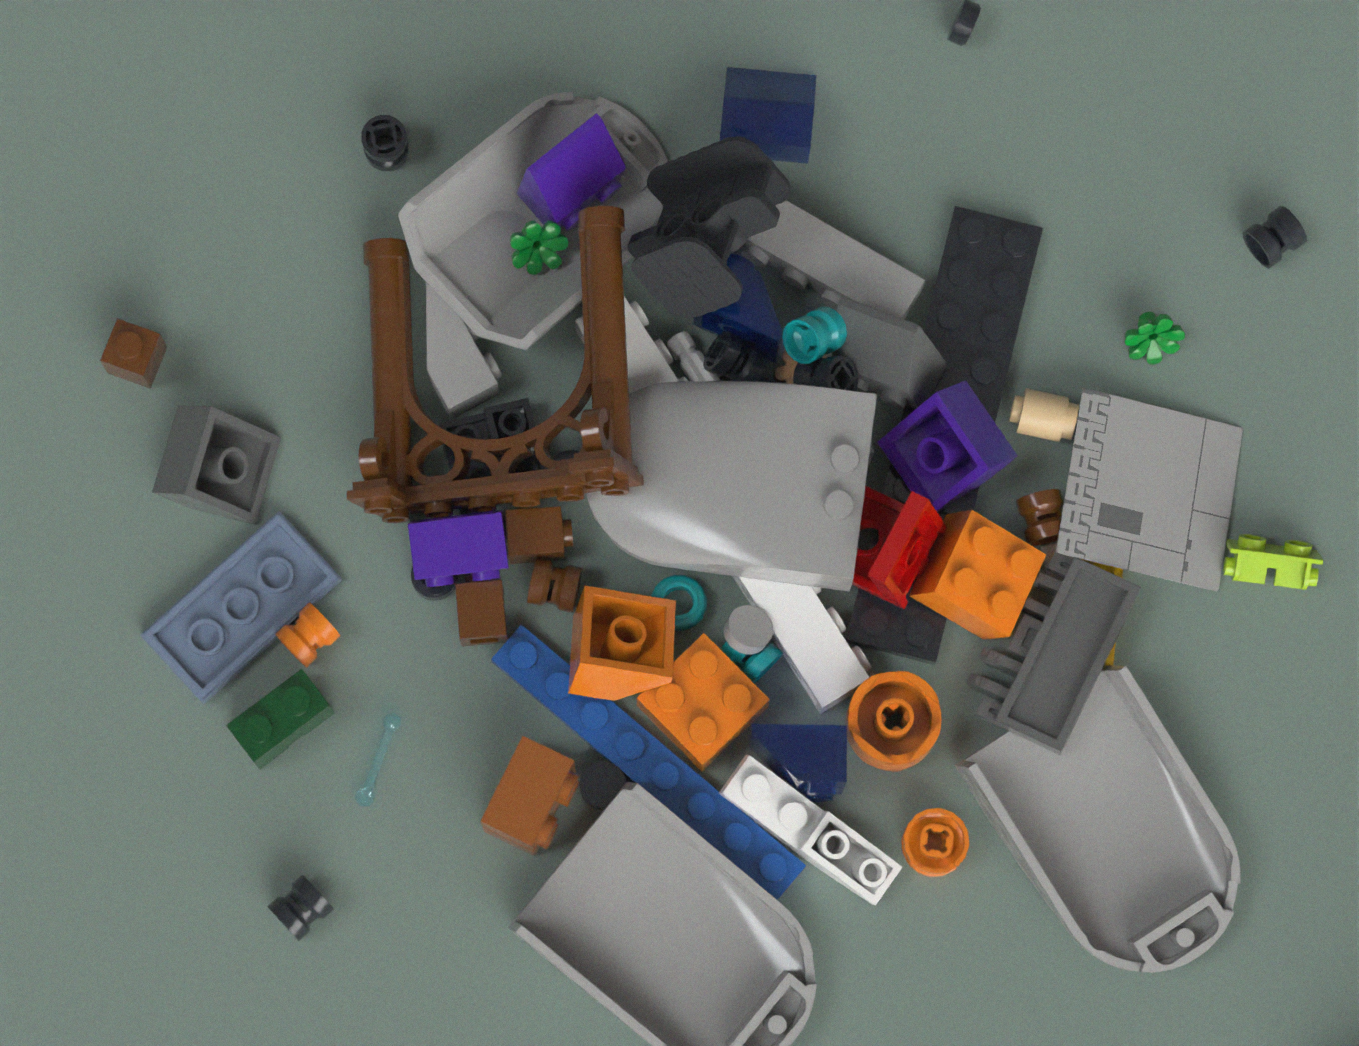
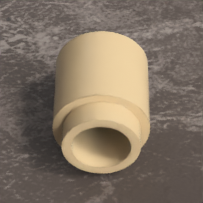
(1044, 415)

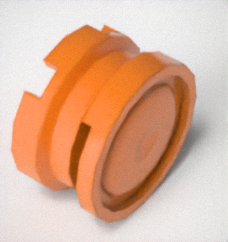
(935, 842)

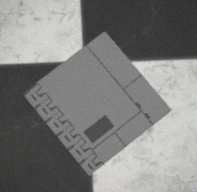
(1149, 490)

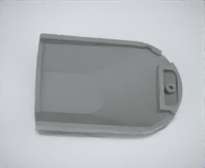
(465, 220)

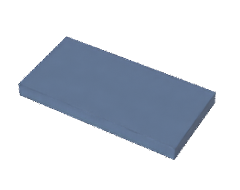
(240, 607)

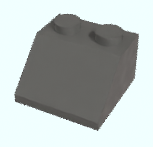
(890, 355)
(216, 463)

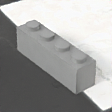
(832, 263)

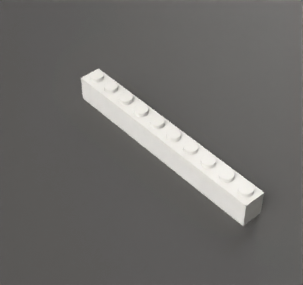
(800, 622)

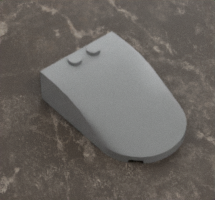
(745, 480)
(1114, 831)
(671, 933)

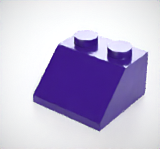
(573, 175)
(947, 446)
(458, 546)

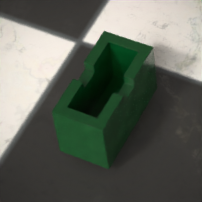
(280, 719)

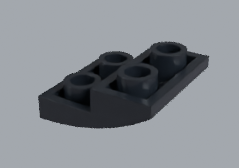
(494, 423)

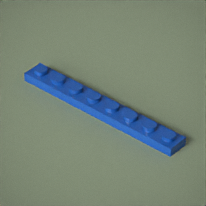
(648, 763)

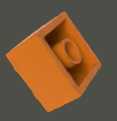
(978, 575)
(704, 703)

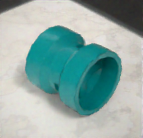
(814, 335)
(757, 664)

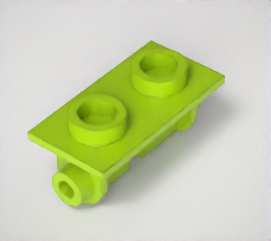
(1290, 562)

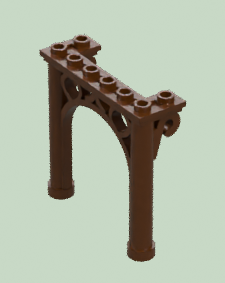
(606, 453)

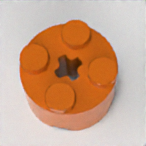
(888, 694)

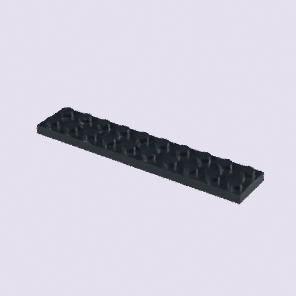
(975, 331)

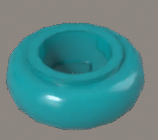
(694, 589)

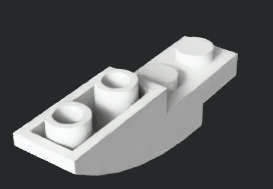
(810, 830)

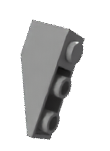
(454, 361)

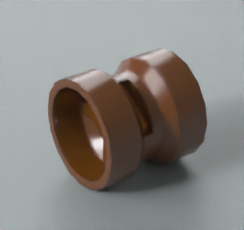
(1041, 516)
(565, 586)

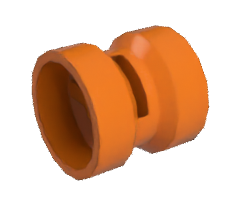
(307, 635)

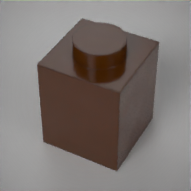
(133, 353)
(537, 534)
(481, 612)

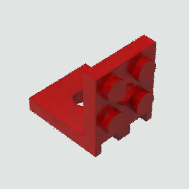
(903, 544)

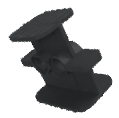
(709, 211)

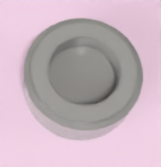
(748, 629)

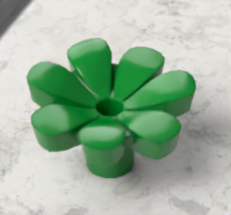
(538, 246)
(1152, 337)

